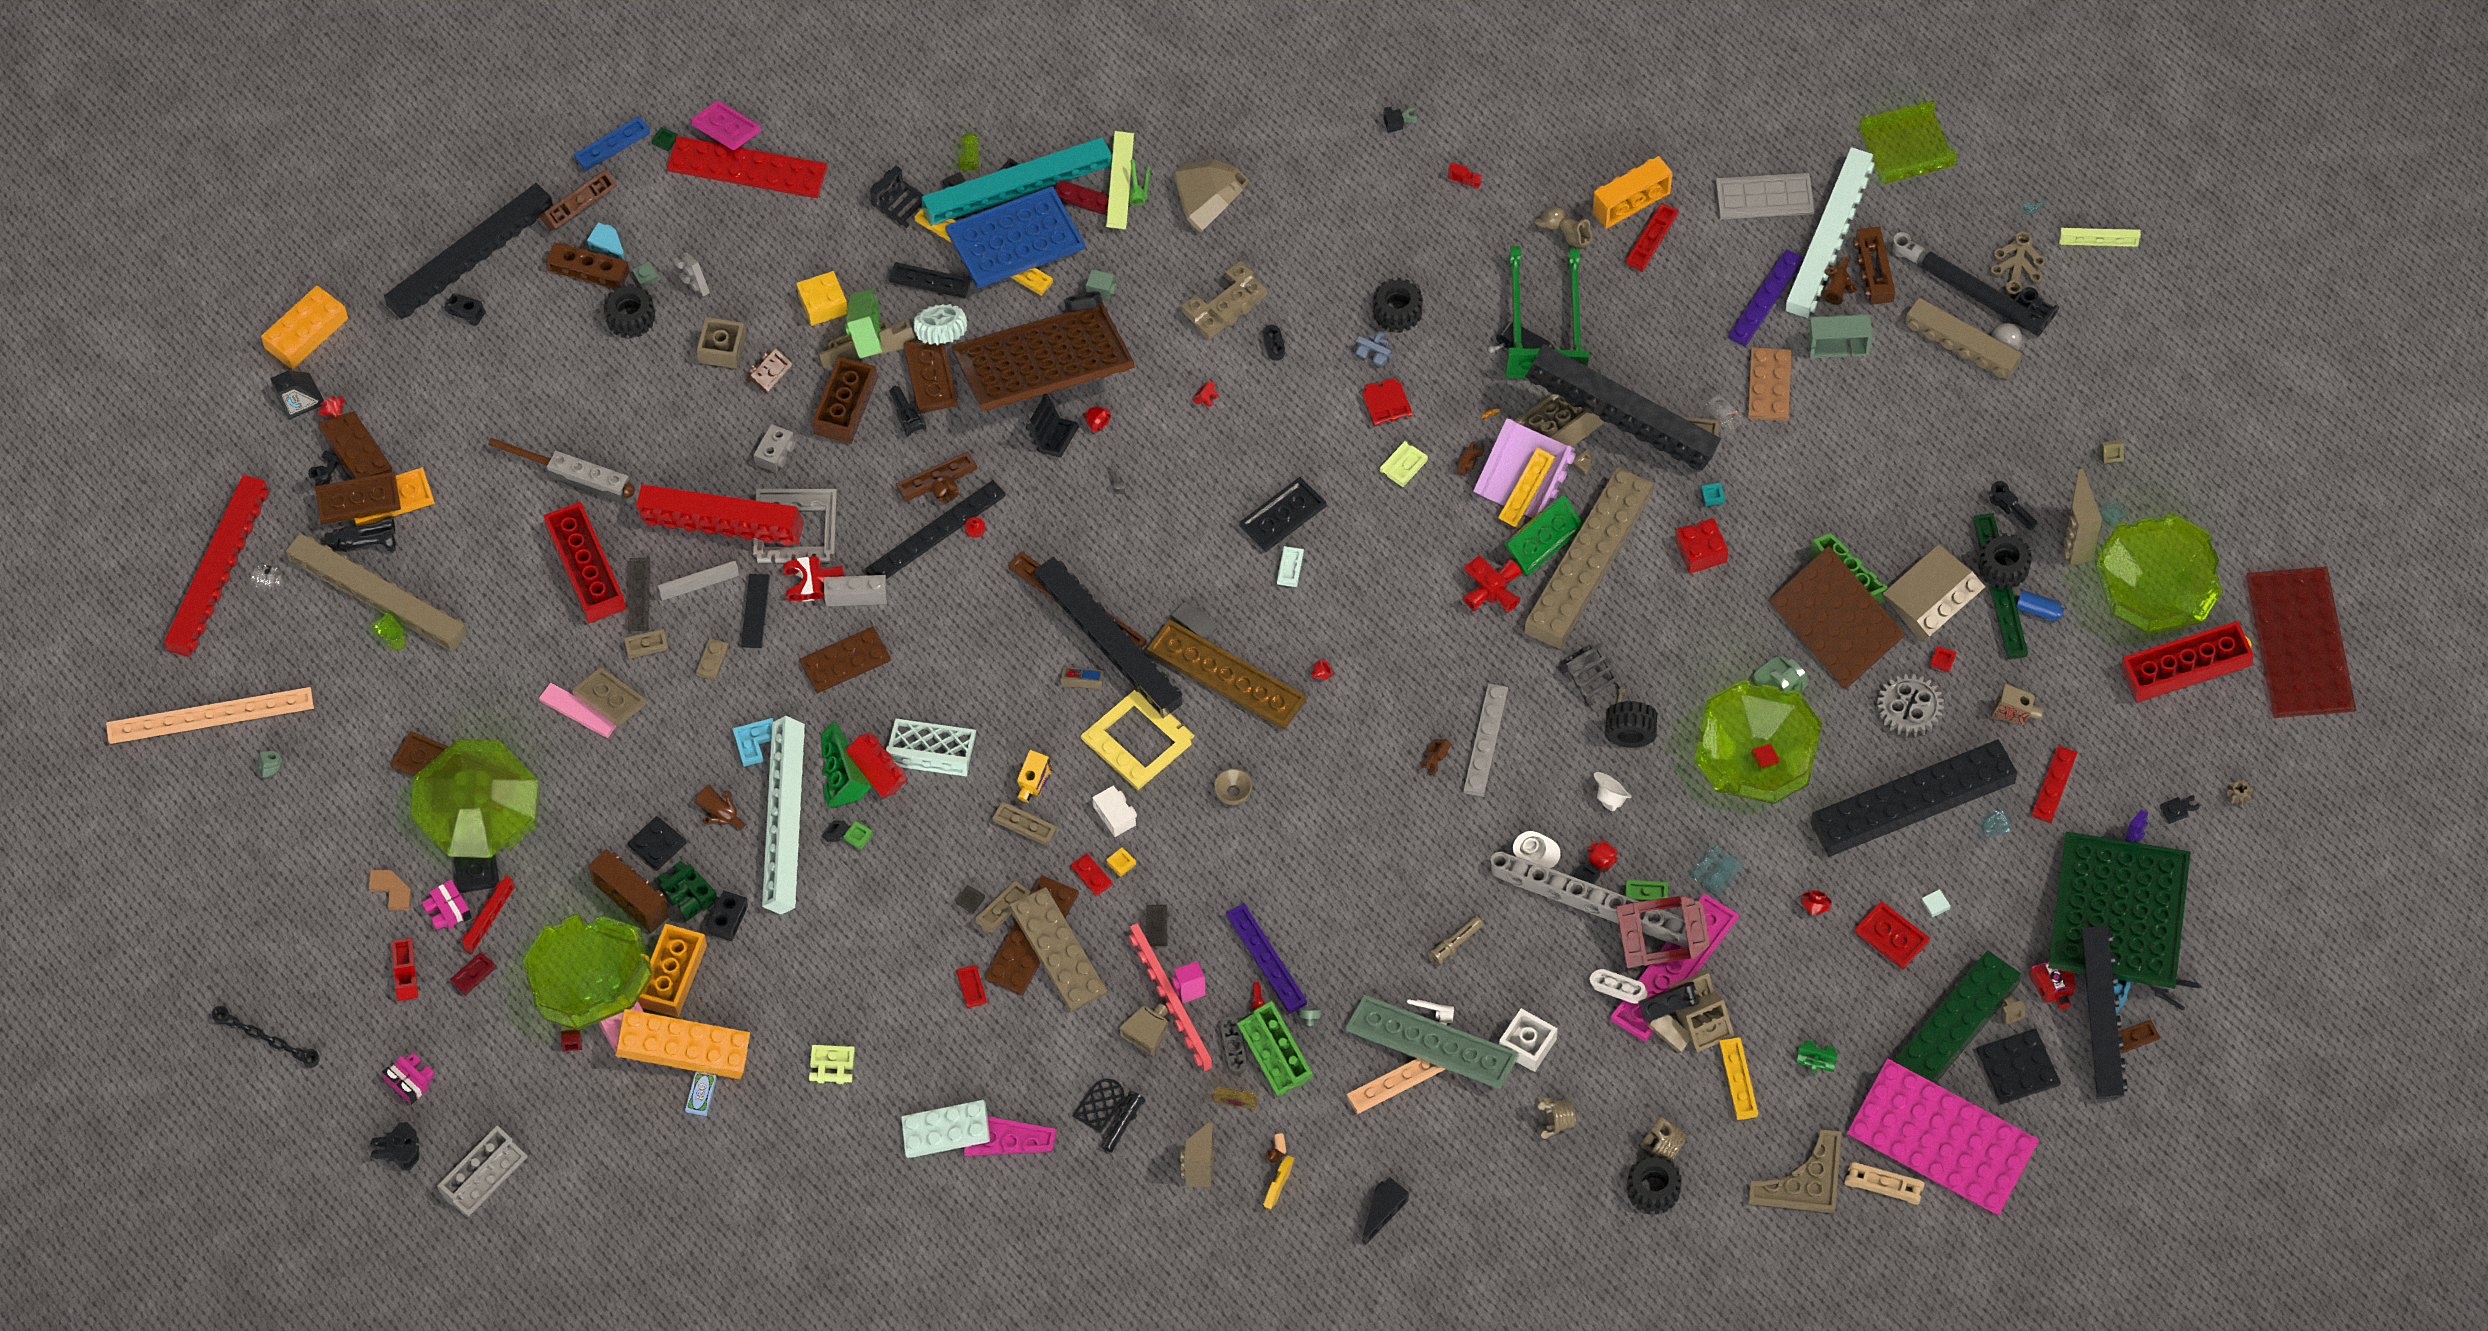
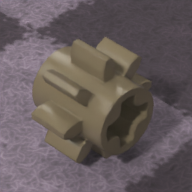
(2239, 792)

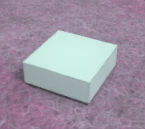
(1935, 903)

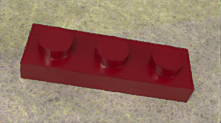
(1082, 197)

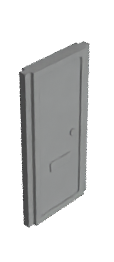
(1764, 196)

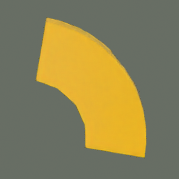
(1276, 1186)

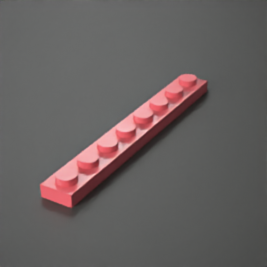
(1173, 1004)

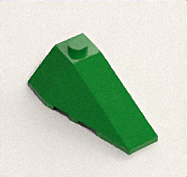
(844, 778)

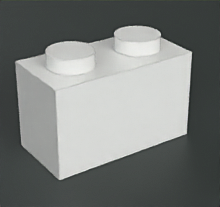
(1114, 811)

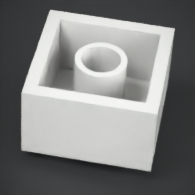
(1529, 1038)

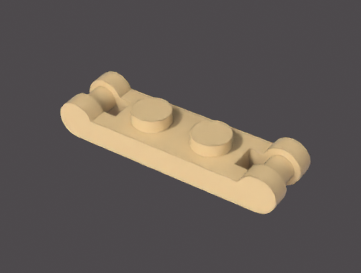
(1884, 1182)

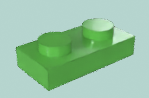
(1646, 890)

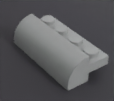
(481, 1172)

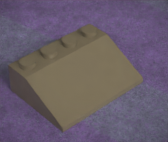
(1560, 420)
(2082, 525)
(1932, 592)

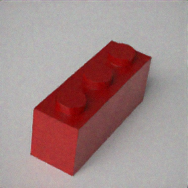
(876, 764)

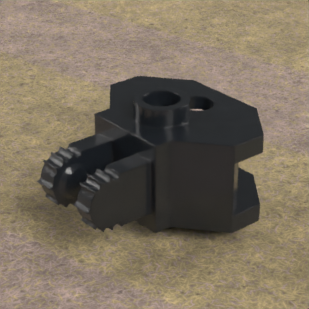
(401, 1146)

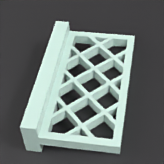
(928, 759)

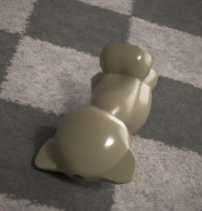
(1576, 233)

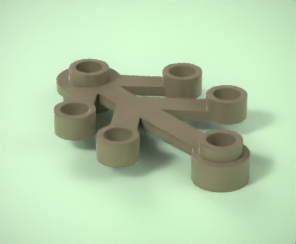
(2018, 262)

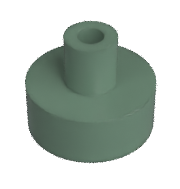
(1310, 1014)

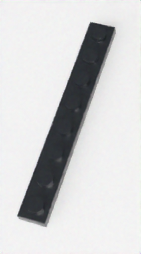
(937, 530)

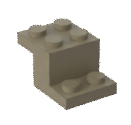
(1709, 1019)

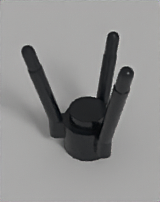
(2160, 991)

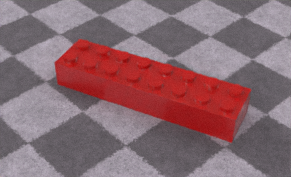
(719, 515)

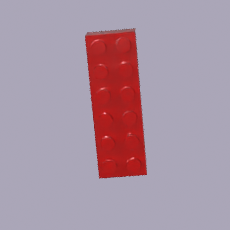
(584, 562)
(2187, 661)

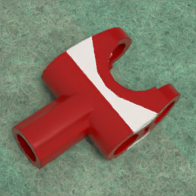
(813, 578)

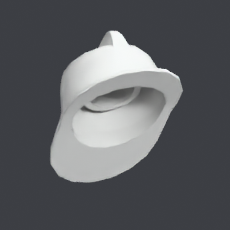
(1610, 791)
(1536, 849)

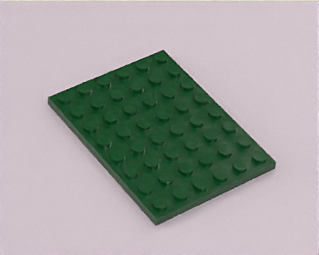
(2133, 892)

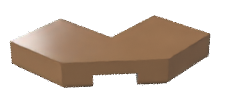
(389, 882)

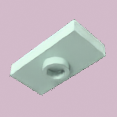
(1290, 566)

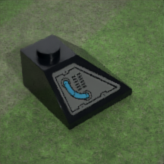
(296, 392)

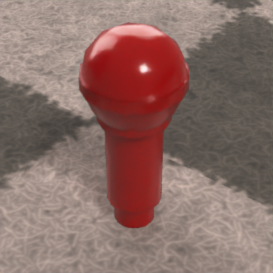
(1257, 1000)

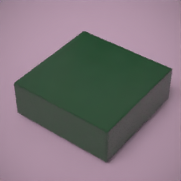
(664, 139)

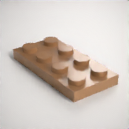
(1769, 384)

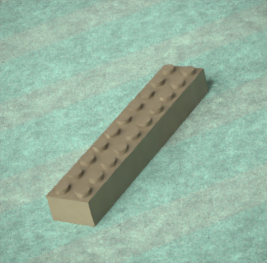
(1589, 558)

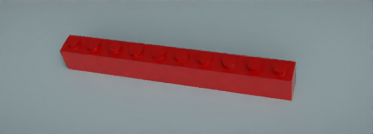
(216, 566)

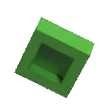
(858, 835)

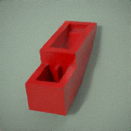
(404, 969)

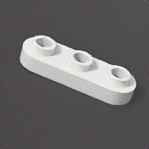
(1630, 989)

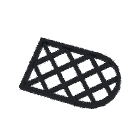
(1088, 1122)

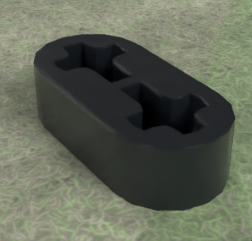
(1083, 301)
(1278, 342)

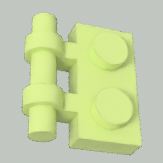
(832, 1058)

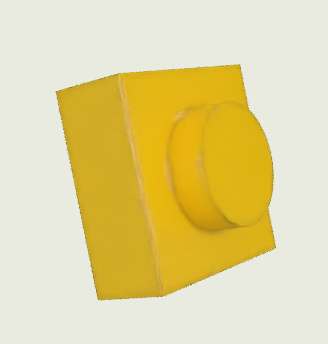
(1121, 862)

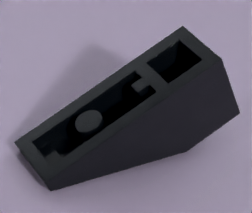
(1387, 1201)

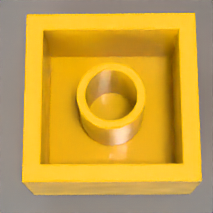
(822, 298)

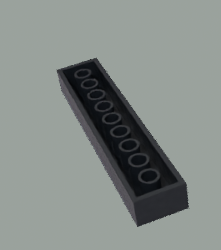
(1622, 408)
(1913, 798)

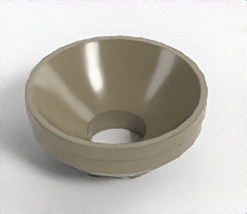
(1233, 778)

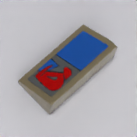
(1082, 678)

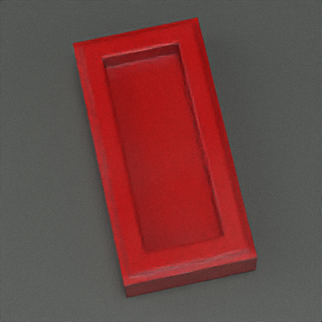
(971, 986)

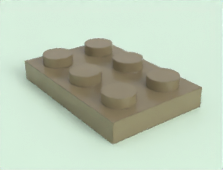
(609, 697)

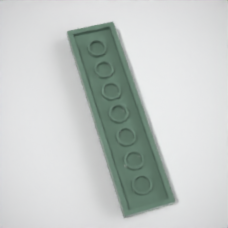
(1432, 1041)

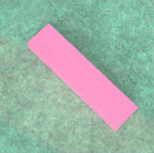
(576, 709)

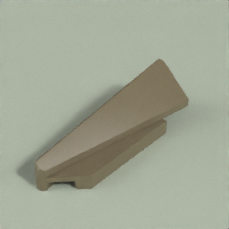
(891, 339)

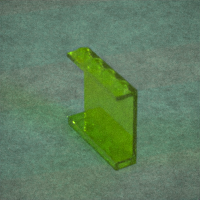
(1906, 142)

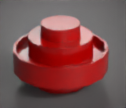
(332, 407)
(1816, 902)

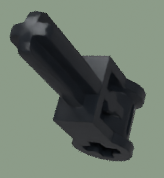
(907, 414)
(2009, 504)

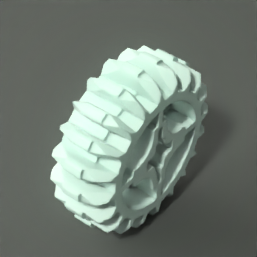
(940, 324)

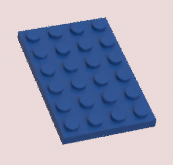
(1015, 237)

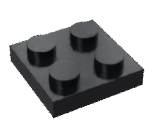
(657, 843)

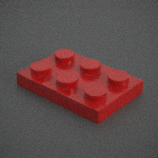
(1892, 935)

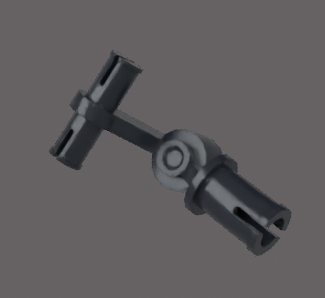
(322, 474)

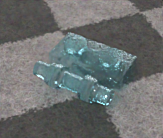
(1722, 874)

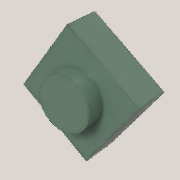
(645, 274)

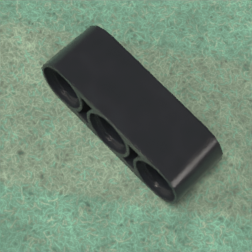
(1529, 339)

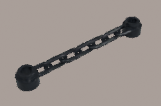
(306, 1054)

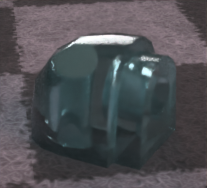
(1995, 824)

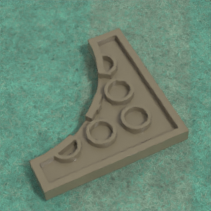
(1810, 1186)

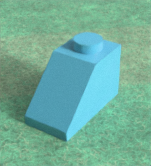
(605, 241)

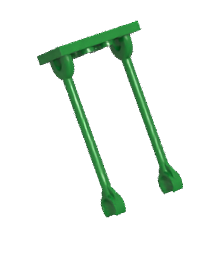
(1519, 358)

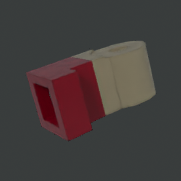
(570, 1036)

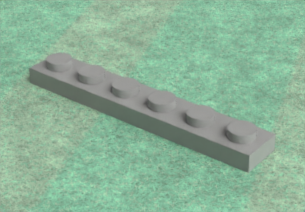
(1486, 740)

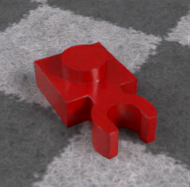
(1462, 175)

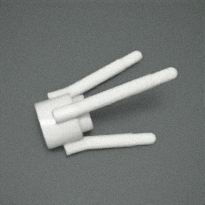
(1443, 1013)

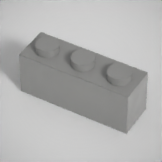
(855, 590)

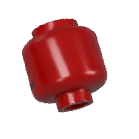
(1602, 855)

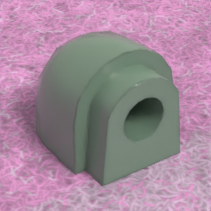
(268, 763)

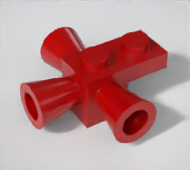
(1491, 584)

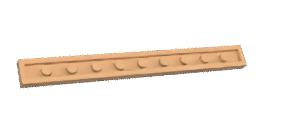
(210, 715)

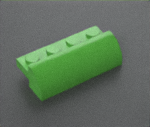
(1275, 1049)

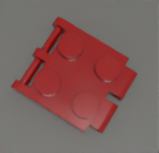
(1386, 402)

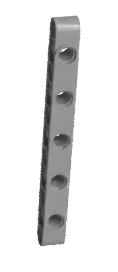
(1592, 897)

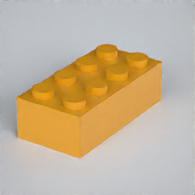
(1632, 192)
(304, 327)
(674, 970)

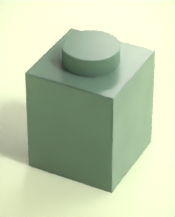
(1102, 283)

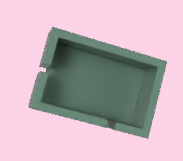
(1829, 335)

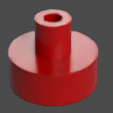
(975, 527)
(1322, 670)

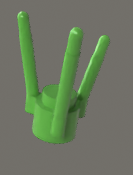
(1136, 194)

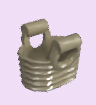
(1559, 1115)
(1668, 1142)

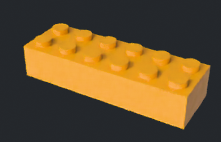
(682, 1044)

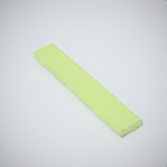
(1120, 180)

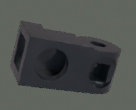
(465, 308)

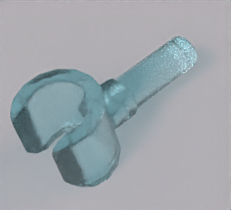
(2030, 209)

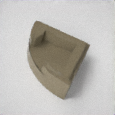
(1583, 463)

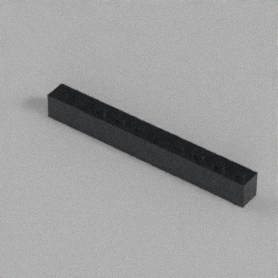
(468, 251)
(1108, 637)

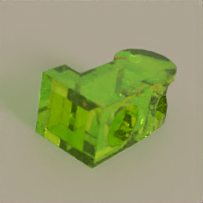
(970, 147)

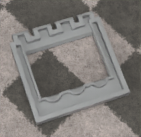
(805, 501)

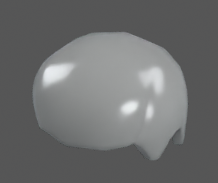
(2008, 335)

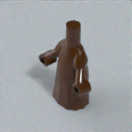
(1837, 282)
(723, 810)

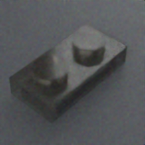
(1156, 925)

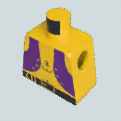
(1034, 775)

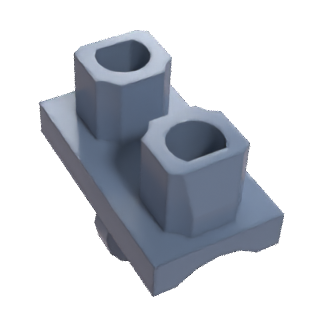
(1366, 346)

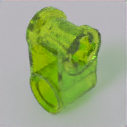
(388, 629)

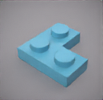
(748, 740)

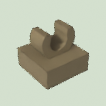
(2112, 451)
(2012, 1010)

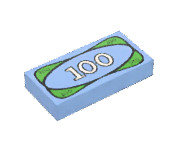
(701, 1093)

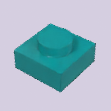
(1712, 494)

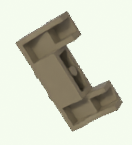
(1227, 306)

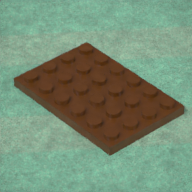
(1837, 617)

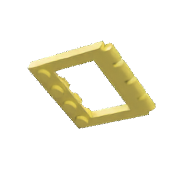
(1122, 760)

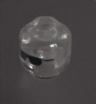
(266, 578)

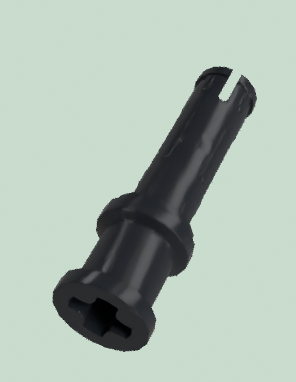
(1126, 1114)

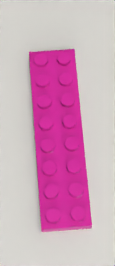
(1661, 975)

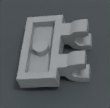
(694, 274)

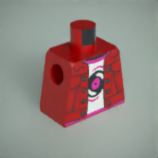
(2053, 984)

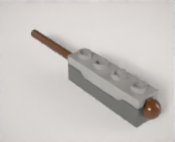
(577, 472)

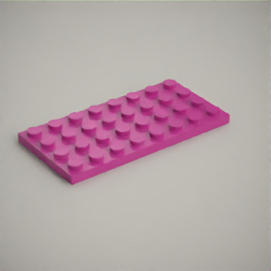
(1943, 1137)

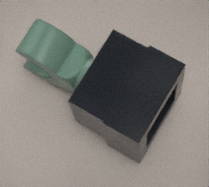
(1395, 119)

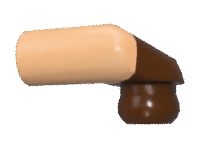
(1279, 1150)

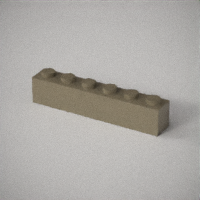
(1963, 339)

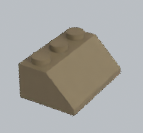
(1198, 1158)

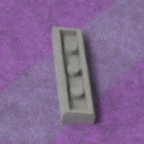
(698, 580)

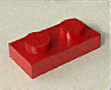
(1091, 874)

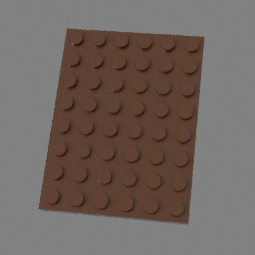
(1042, 357)

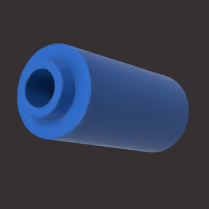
(2040, 606)

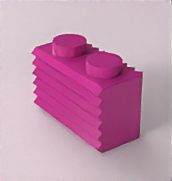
(1189, 982)

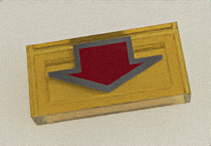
(1235, 1098)

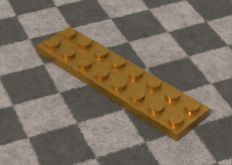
(1226, 674)

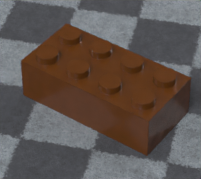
(844, 400)
(629, 890)

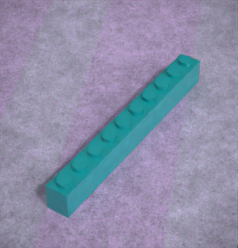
(1016, 181)

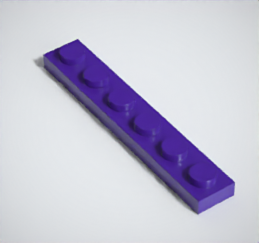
(1766, 297)
(1266, 958)

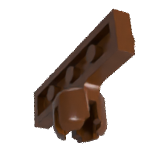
(938, 479)

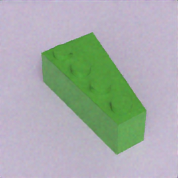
(864, 323)
(1867, 578)

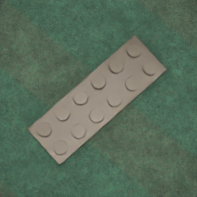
(1058, 949)

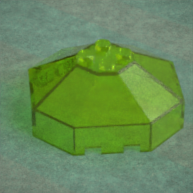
(2159, 573)
(1750, 718)
(475, 799)
(586, 970)

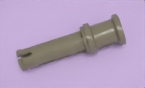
(1448, 946)

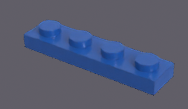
(612, 143)

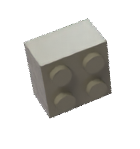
(721, 343)

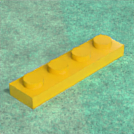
(1527, 487)
(1738, 1078)

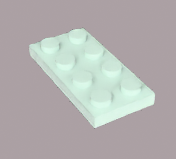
(945, 1129)

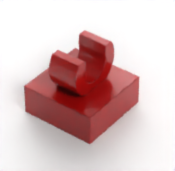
(1203, 394)

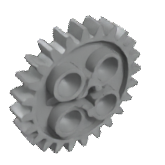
(1928, 711)

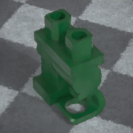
(685, 883)

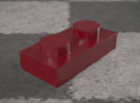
(473, 973)

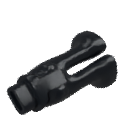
(353, 536)

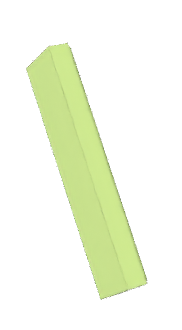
(2099, 237)

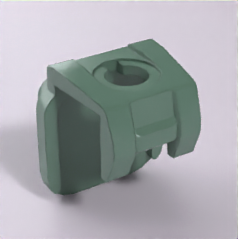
(1782, 674)

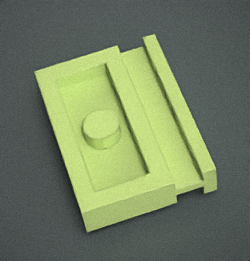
(1404, 464)

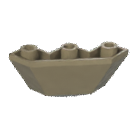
(1207, 189)

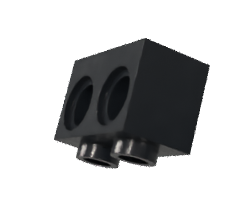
(724, 915)

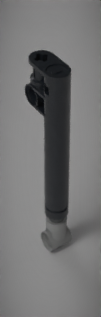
(2028, 314)

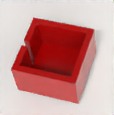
(1701, 545)

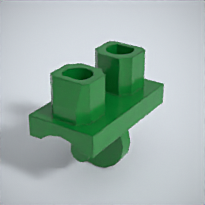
(1816, 1057)

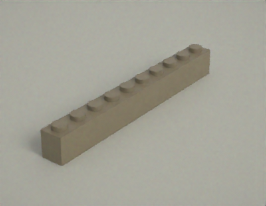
(376, 592)

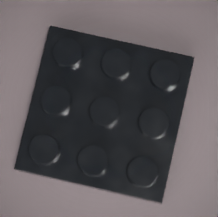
(2018, 1066)

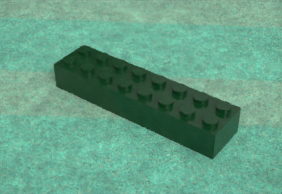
(1960, 1018)

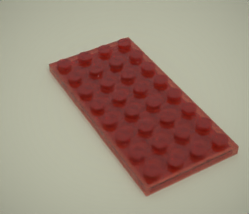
(2300, 642)

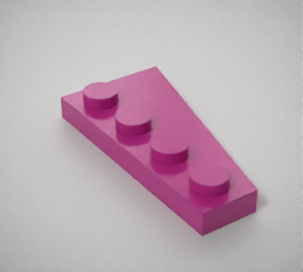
(1014, 1138)

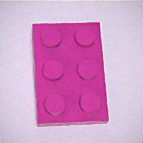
(725, 125)

